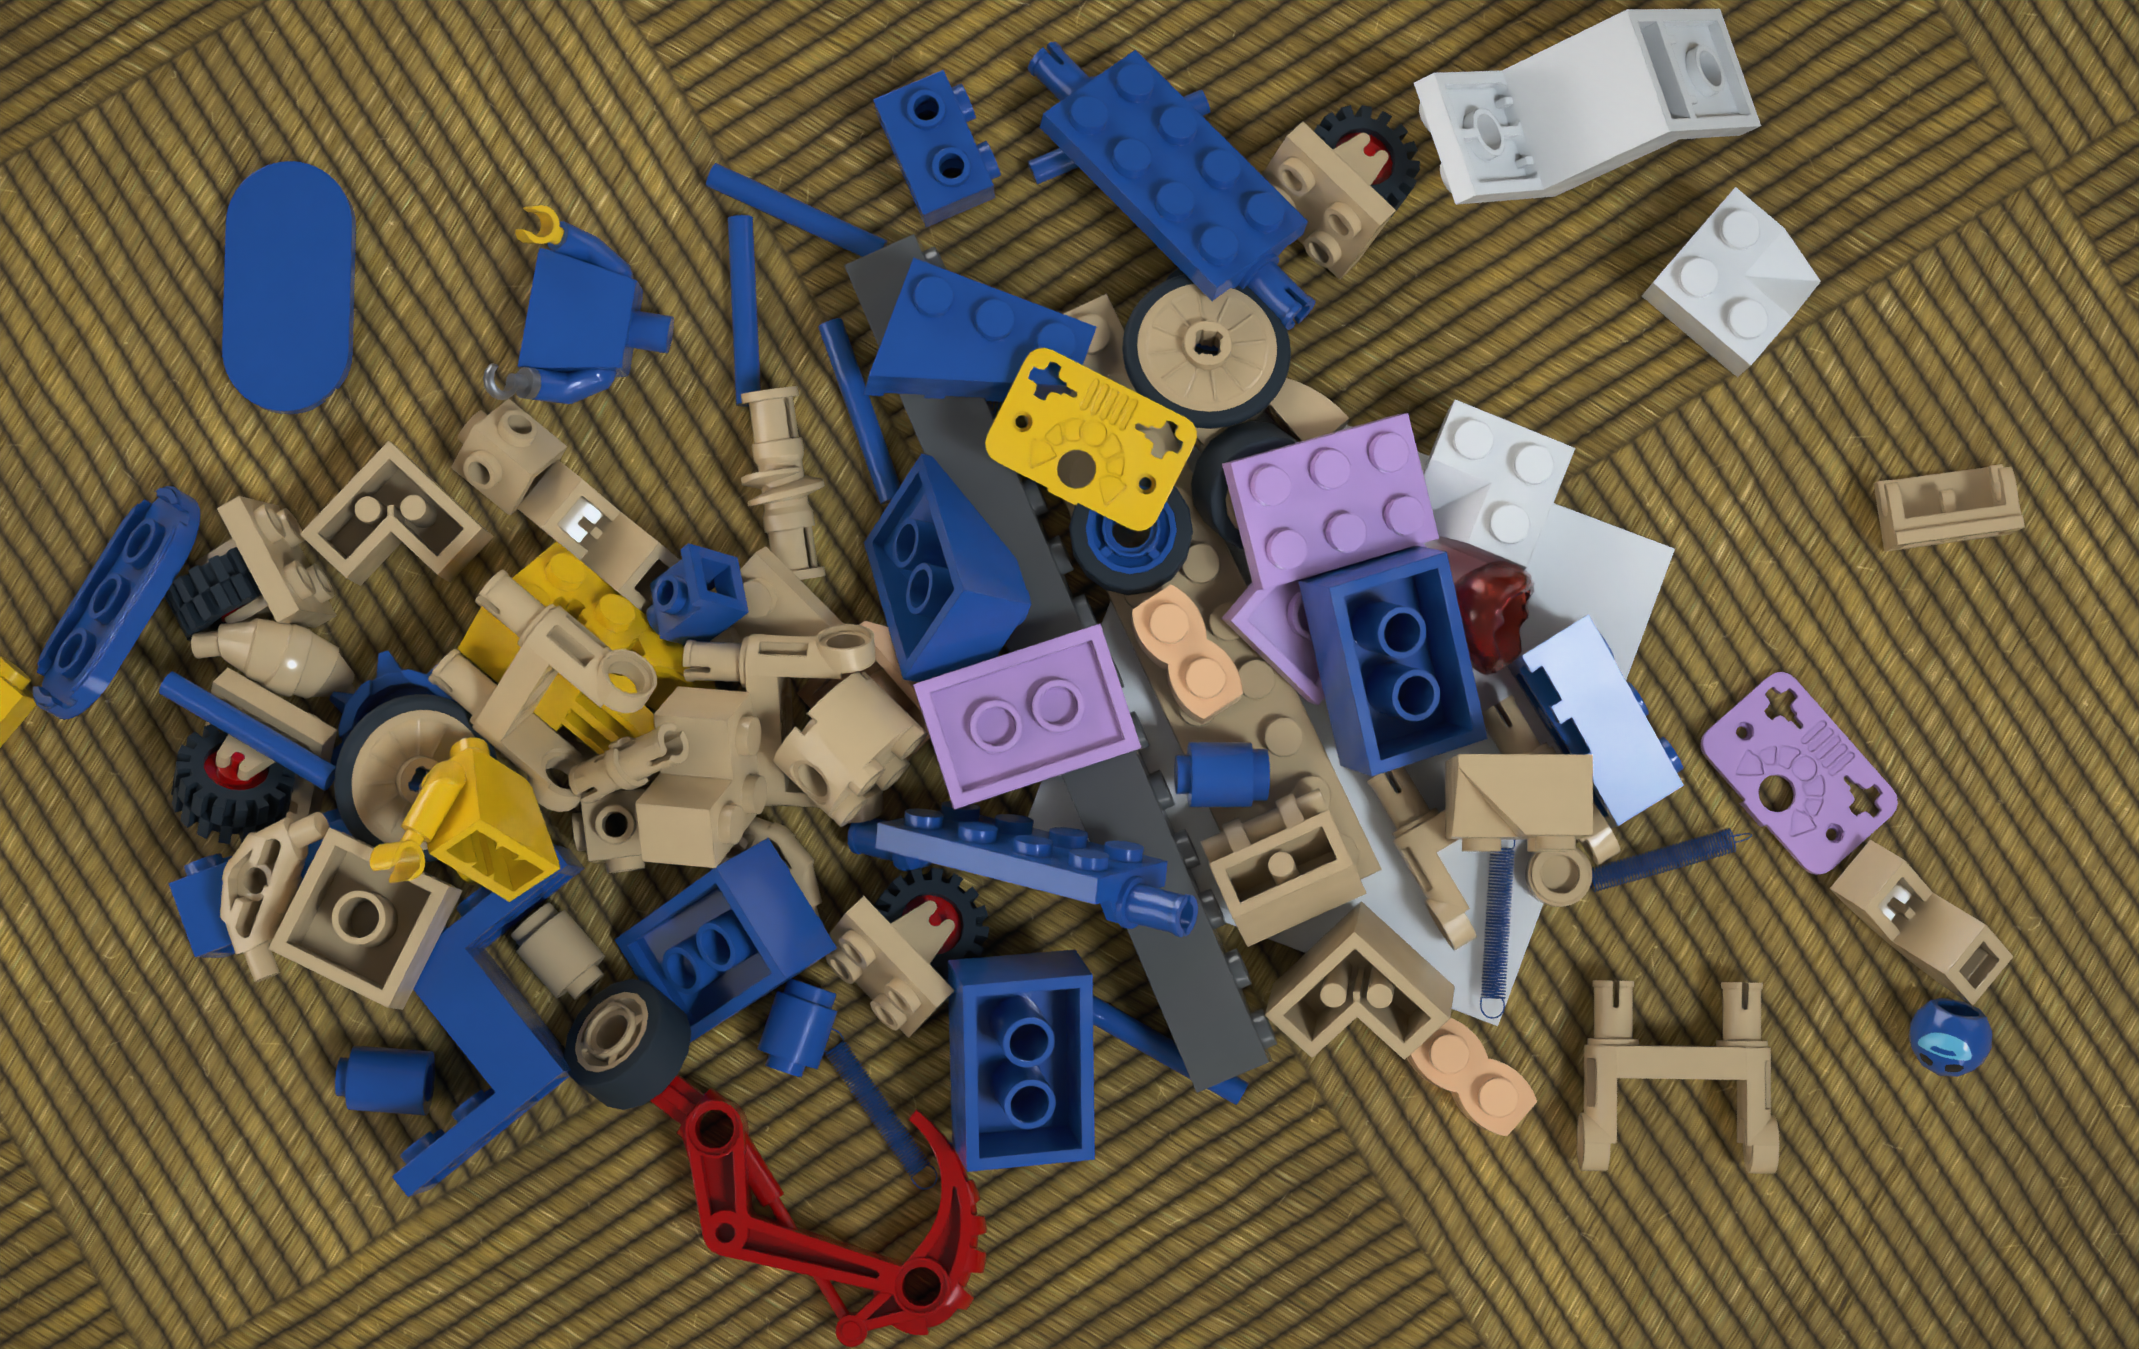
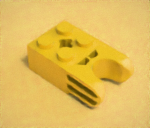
(567, 582)

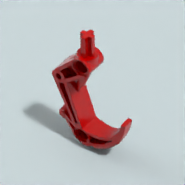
(733, 1229)

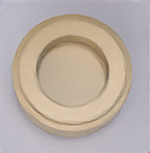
(1558, 877)

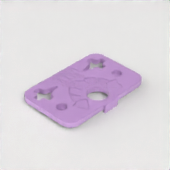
(1813, 764)

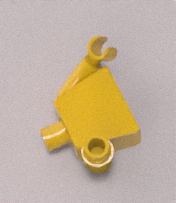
(477, 822)

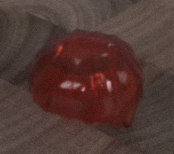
(1492, 612)

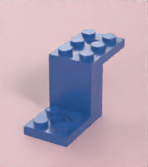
(489, 1025)

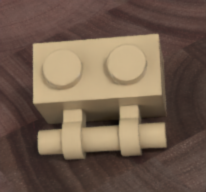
(1282, 866)

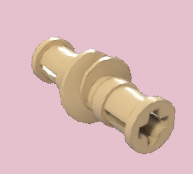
(782, 480)

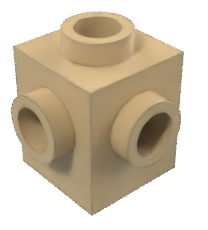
(506, 454)
(590, 832)

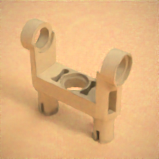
(549, 645)
(765, 669)
(1423, 833)
(1736, 1057)

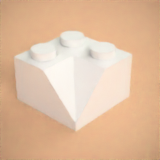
(1734, 283)
(1492, 484)

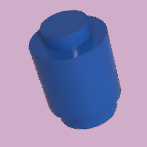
(1222, 774)
(798, 1027)

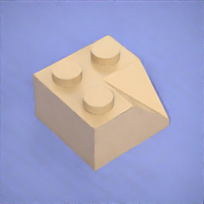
(1519, 799)

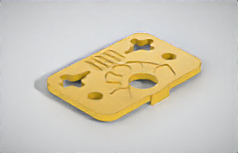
(1095, 421)

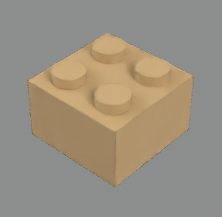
(361, 926)

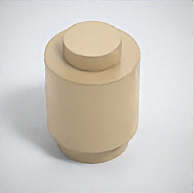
(558, 952)

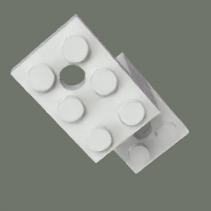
(1586, 105)

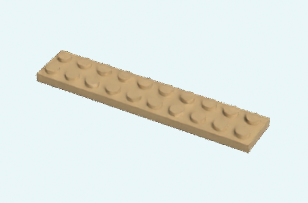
(1269, 708)

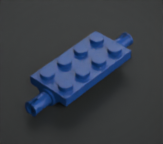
(1174, 177)
(1046, 861)

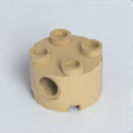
(849, 746)

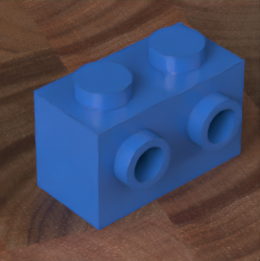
(937, 147)

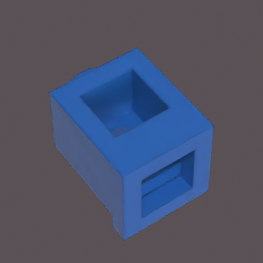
(683, 600)

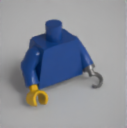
(578, 318)

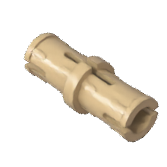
(628, 763)

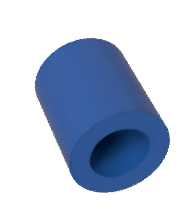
(387, 1080)

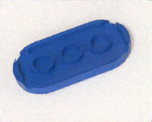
(289, 287)
(116, 602)

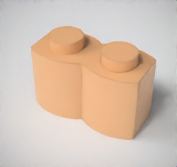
(1176, 640)
(1482, 1087)

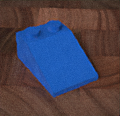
(943, 577)
(728, 938)

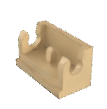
(1948, 507)

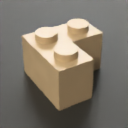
(391, 505)
(710, 799)
(1363, 974)

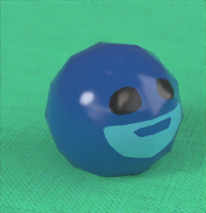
(1950, 1037)

